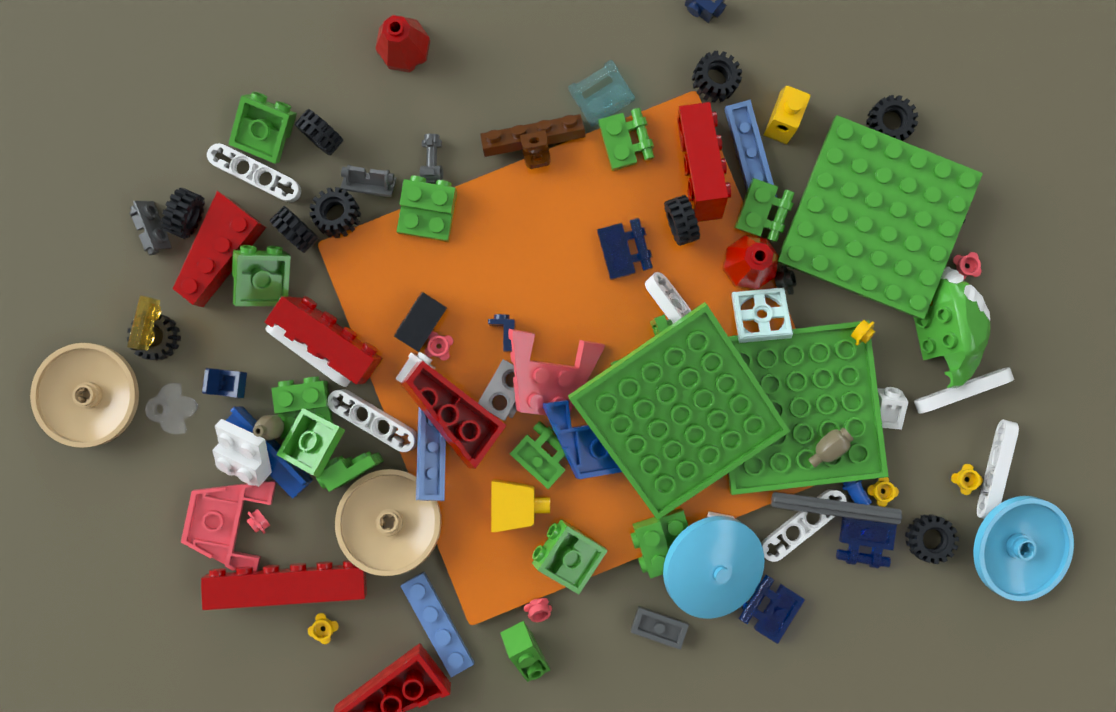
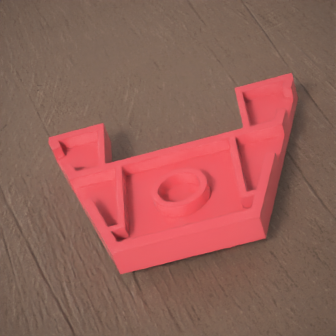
(547, 382)
(215, 520)

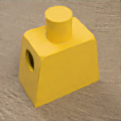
(787, 112)
(515, 505)

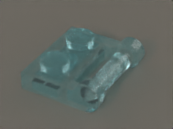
(606, 100)

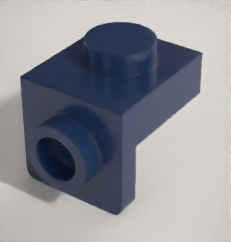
(705, 8)
(504, 320)
(224, 383)

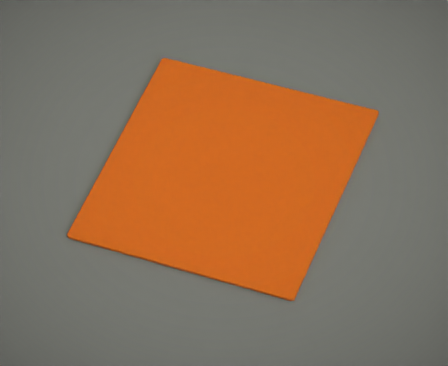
(532, 251)

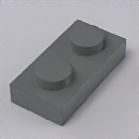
(659, 627)

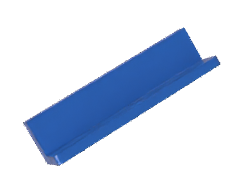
(286, 474)

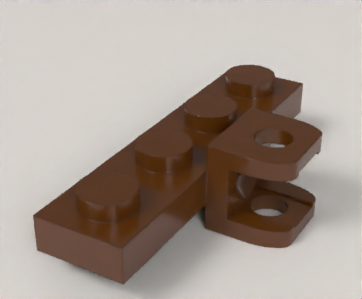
(533, 138)

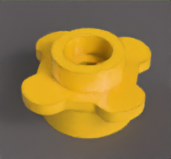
(863, 332)
(974, 482)
(890, 491)
(316, 632)

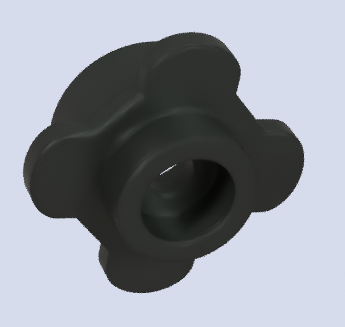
(786, 279)

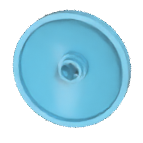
(1023, 548)
(713, 567)

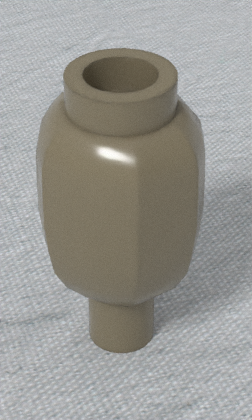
(269, 427)
(831, 447)

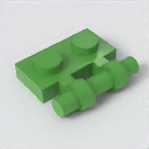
(618, 141)
(757, 207)
(536, 459)

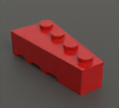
(703, 161)
(211, 254)
(325, 337)
(455, 415)
(400, 686)

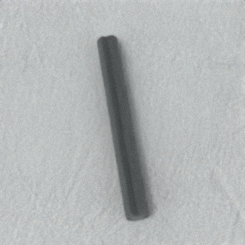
(836, 508)

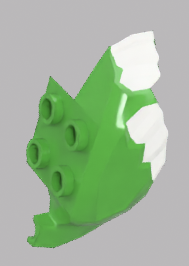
(955, 327)

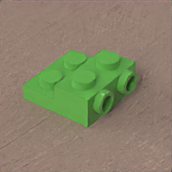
(262, 126)
(426, 208)
(260, 275)
(291, 398)
(310, 442)
(341, 470)
(655, 539)
(568, 556)

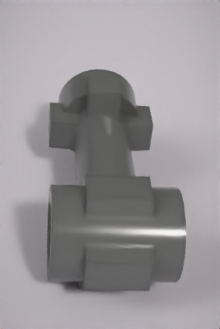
(431, 170)

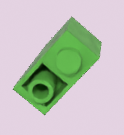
(524, 651)

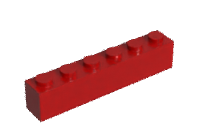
(282, 586)

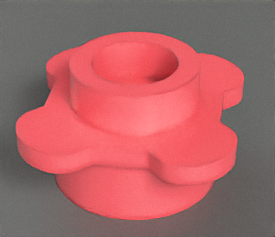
(974, 264)
(432, 350)
(257, 521)
(538, 610)

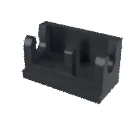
(420, 321)

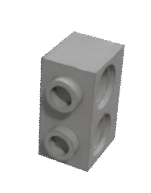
(499, 387)

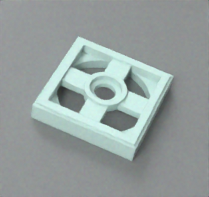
(765, 333)

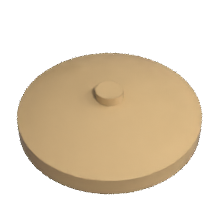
(84, 395)
(384, 524)

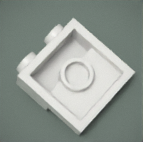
(241, 454)

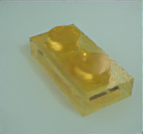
(143, 324)

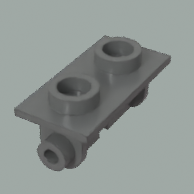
(375, 182)
(147, 217)

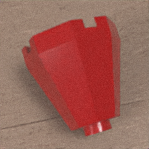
(402, 43)
(750, 262)

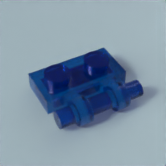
(617, 252)
(866, 533)
(777, 614)

